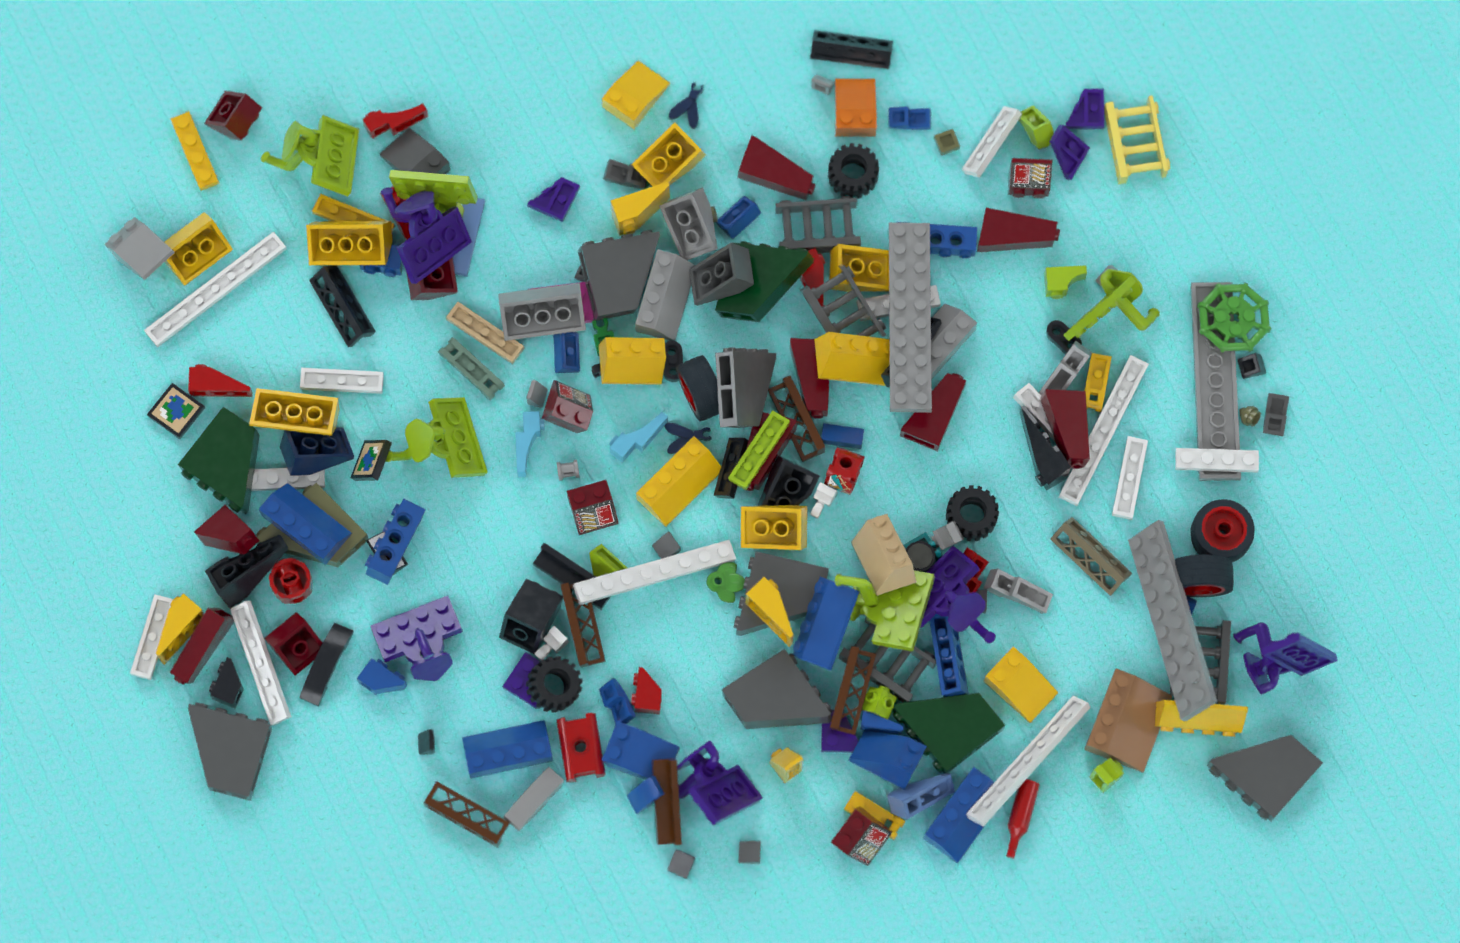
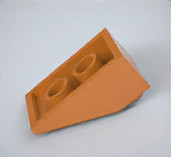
(855, 107)

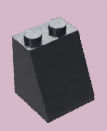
(530, 616)

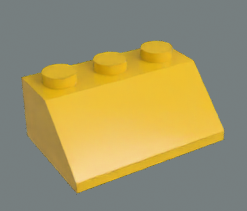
(196, 248)
(632, 360)

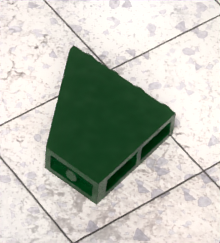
(773, 275)
(224, 460)
(949, 727)

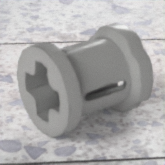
(568, 469)

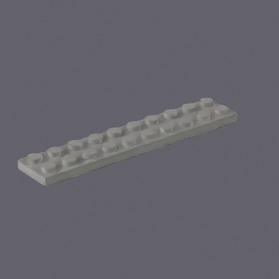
(910, 317)
(1214, 387)
(1172, 621)

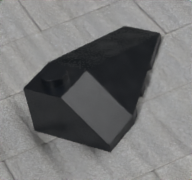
(1047, 460)
(787, 484)
(241, 574)

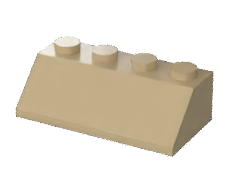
(883, 555)

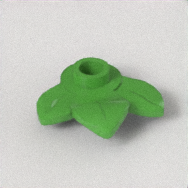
(728, 584)

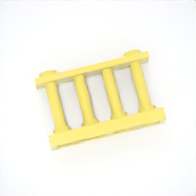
(1121, 151)

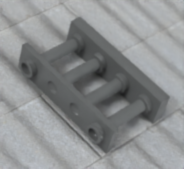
(809, 242)
(823, 312)
(1219, 652)
(902, 691)

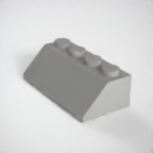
(664, 296)
(542, 311)
(950, 336)

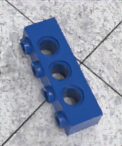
(946, 233)
(412, 516)
(948, 657)

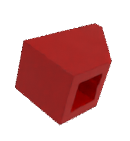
(647, 695)

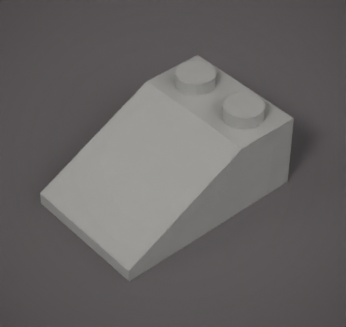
(690, 224)
(139, 248)

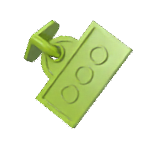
(328, 150)
(448, 189)
(1120, 291)
(447, 437)
(894, 613)

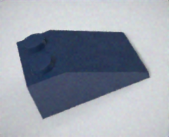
(312, 452)

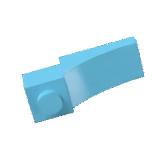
(524, 440)
(623, 445)

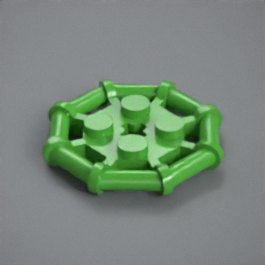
(1234, 329)

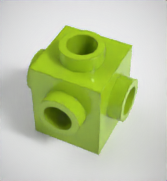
(879, 701)

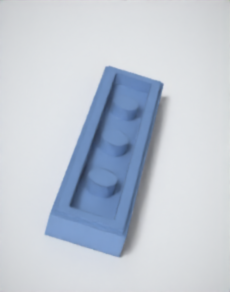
(472, 219)

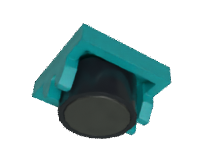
(922, 552)

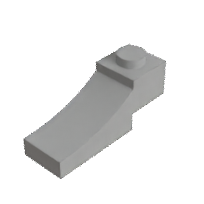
(947, 535)
(1018, 590)

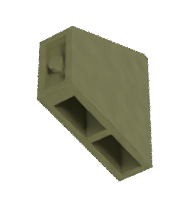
(328, 505)

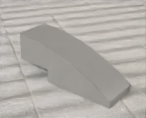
(1067, 368)
(534, 798)

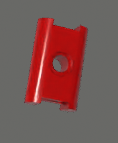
(576, 732)

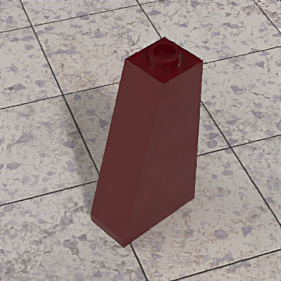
(774, 171)
(1015, 231)
(813, 390)
(1068, 422)
(930, 428)
(778, 449)
(202, 644)

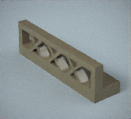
(1096, 551)

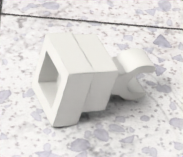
(824, 495)
(554, 640)

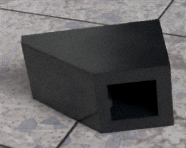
(227, 687)

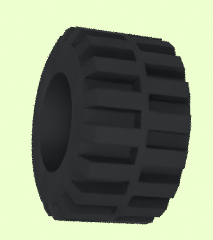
(857, 156)
(979, 498)
(567, 675)

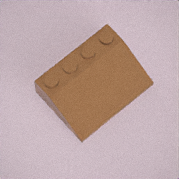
(1126, 721)

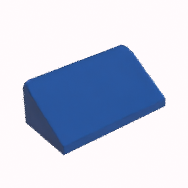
(738, 217)
(566, 352)
(842, 436)

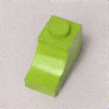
(1037, 127)
(1060, 278)
(1107, 774)

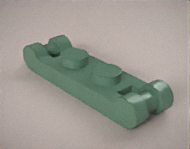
(471, 368)

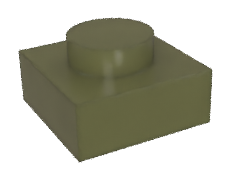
(946, 142)

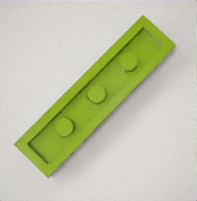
(759, 450)

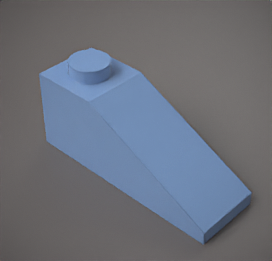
(920, 795)

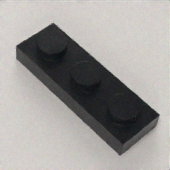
(734, 451)

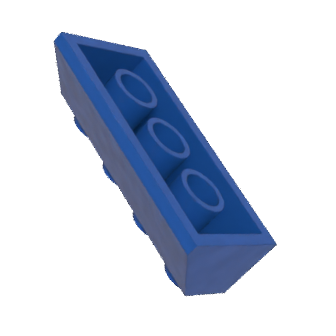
(304, 523)
(825, 623)
(507, 749)
(952, 829)

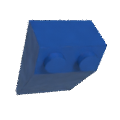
(634, 749)
(888, 756)

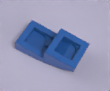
(909, 118)
(616, 699)
(645, 794)

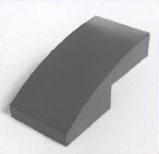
(623, 175)
(1275, 414)

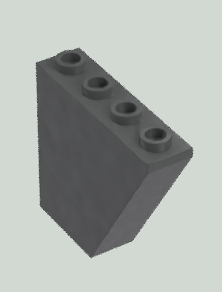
(617, 272)
(743, 385)
(795, 584)
(776, 696)
(229, 749)
(1267, 773)

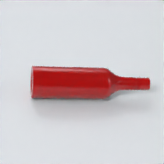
(1021, 814)

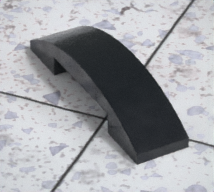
(325, 664)

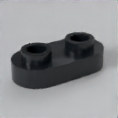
(1060, 340)
(672, 360)

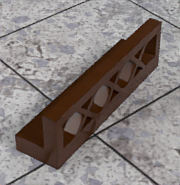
(802, 413)
(577, 630)
(845, 688)
(667, 806)
(462, 821)

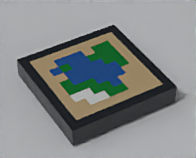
(176, 411)
(371, 460)

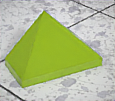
(604, 561)

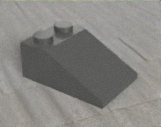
(414, 154)
(721, 274)

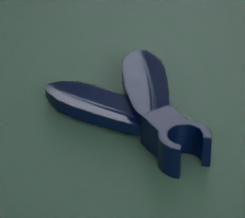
(689, 105)
(685, 434)

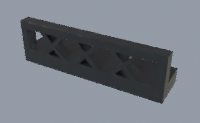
(851, 49)
(345, 302)
(564, 570)

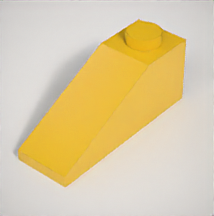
(786, 763)

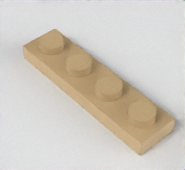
(484, 332)

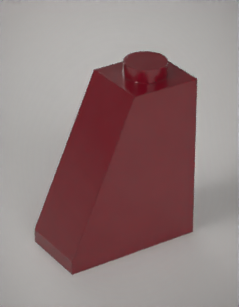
(227, 532)

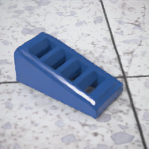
(875, 723)

